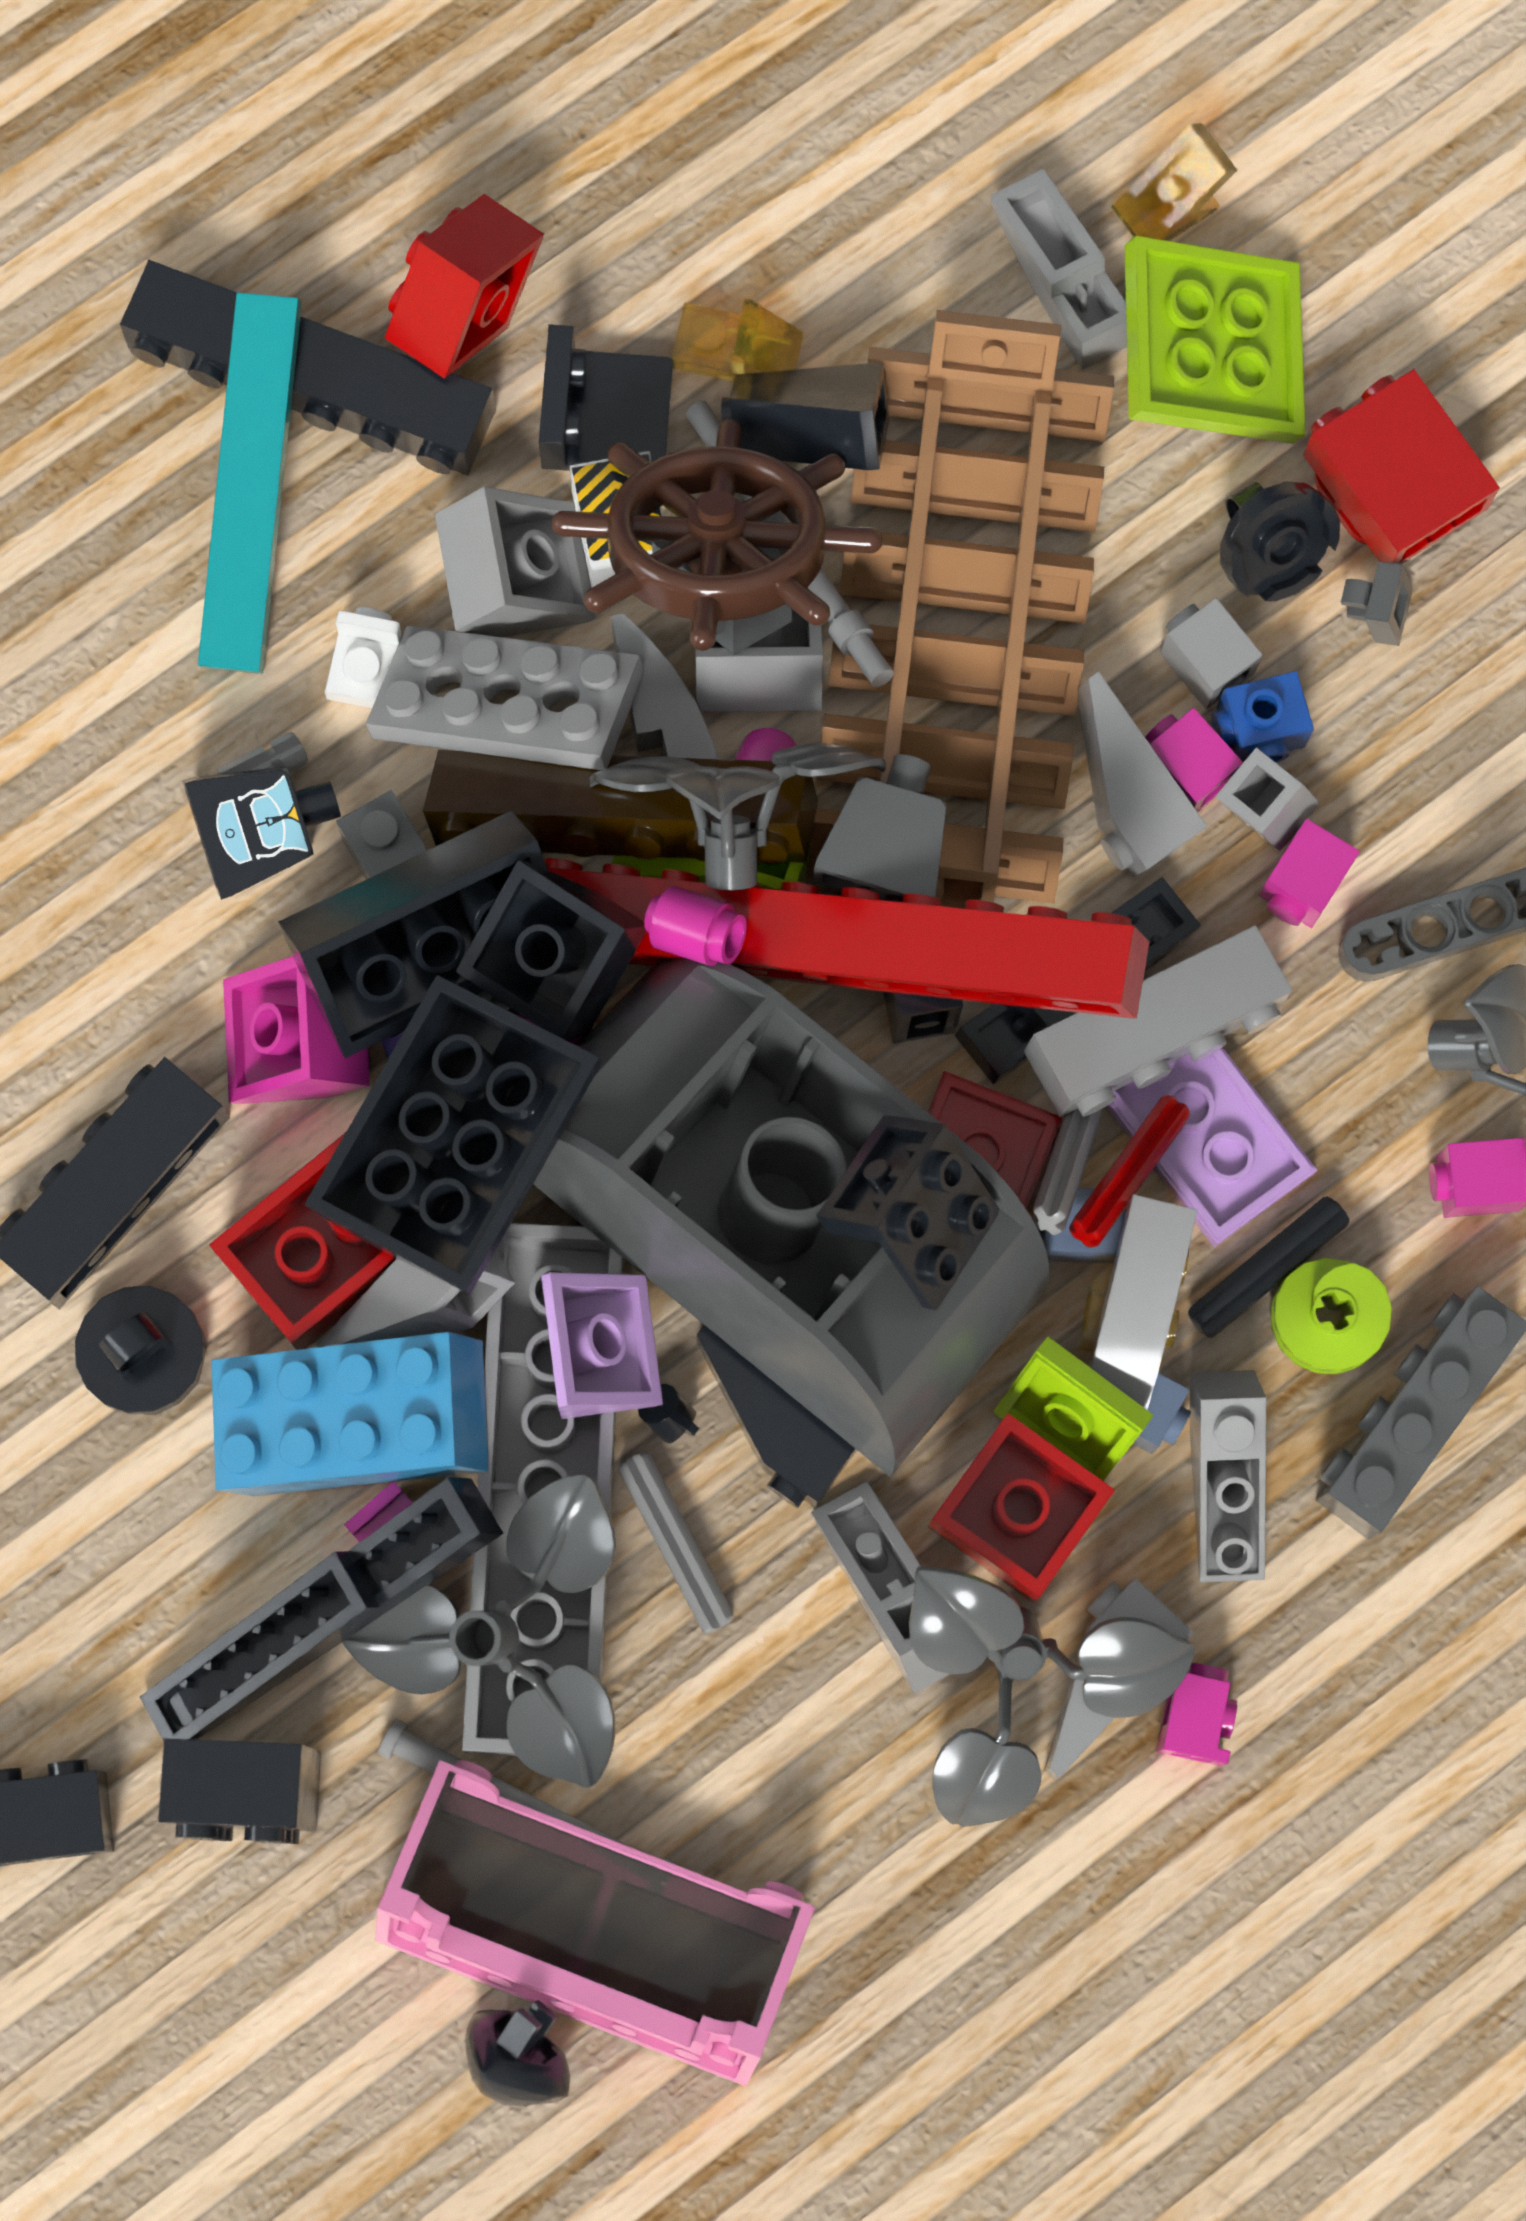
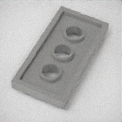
(521, 726)

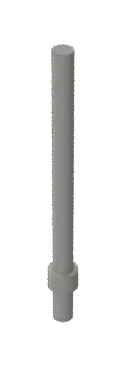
(846, 626)

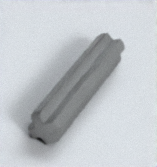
(1065, 1171)
(676, 1542)

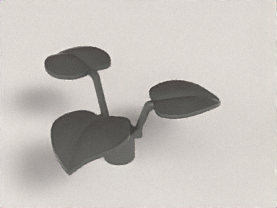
(730, 840)
(1492, 1038)
(963, 1620)
(419, 1645)

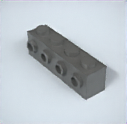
(1423, 1411)

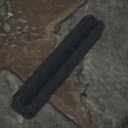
(1268, 1267)

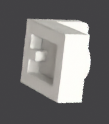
(361, 655)

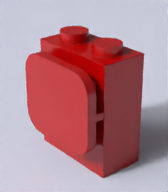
(1398, 469)

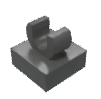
(1380, 603)

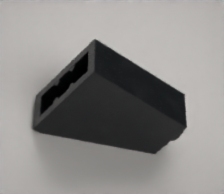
(813, 413)

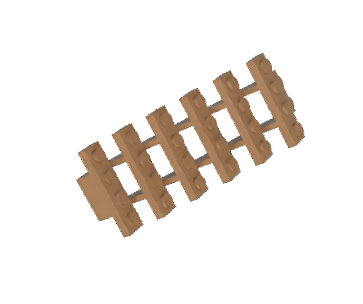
(1002, 379)

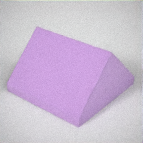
(601, 1343)

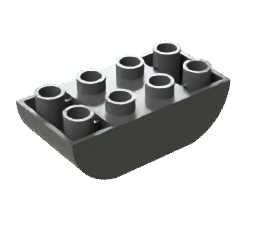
(706, 1172)

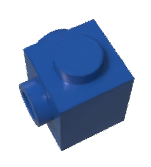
(1264, 716)

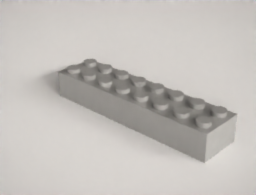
(525, 1453)

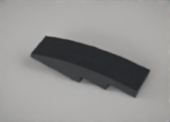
(1002, 1031)

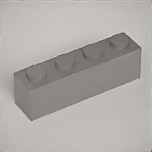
(1178, 1015)

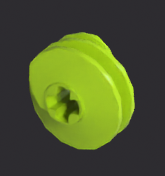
(1343, 1287)

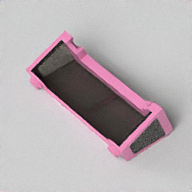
(591, 1926)

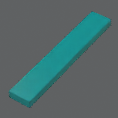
(249, 483)

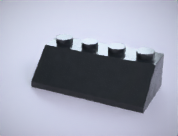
(388, 937)

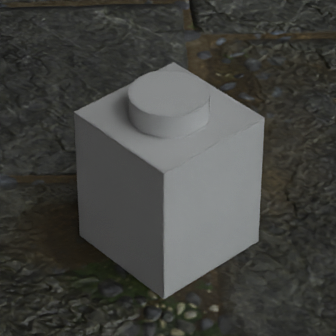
(1209, 651)
(1268, 799)

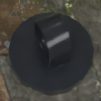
(1277, 538)
(140, 1350)

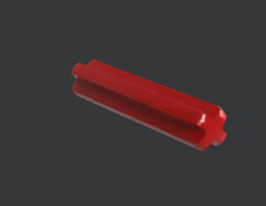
(1129, 1171)

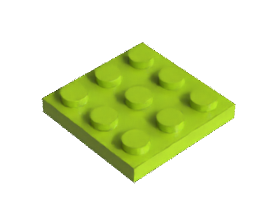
(1214, 340)

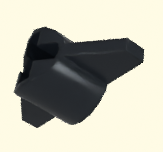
(672, 1417)

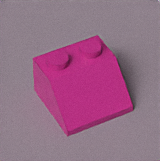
(281, 1042)

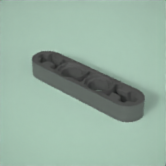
(1452, 913)

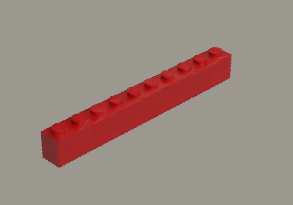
(909, 943)

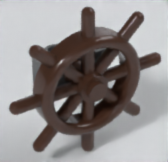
(709, 556)

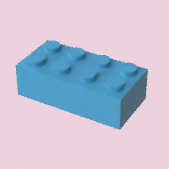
(349, 1415)

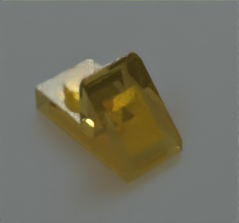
(1176, 187)
(732, 343)

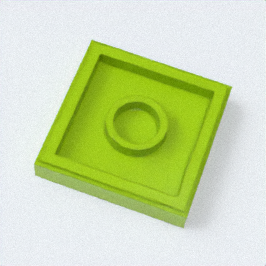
(1074, 1409)

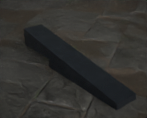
(323, 1609)

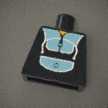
(255, 823)

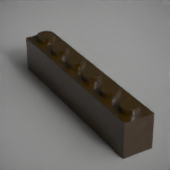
(602, 820)

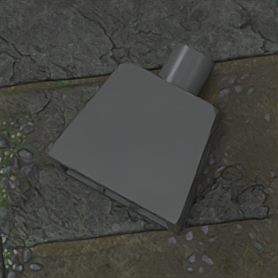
(886, 836)

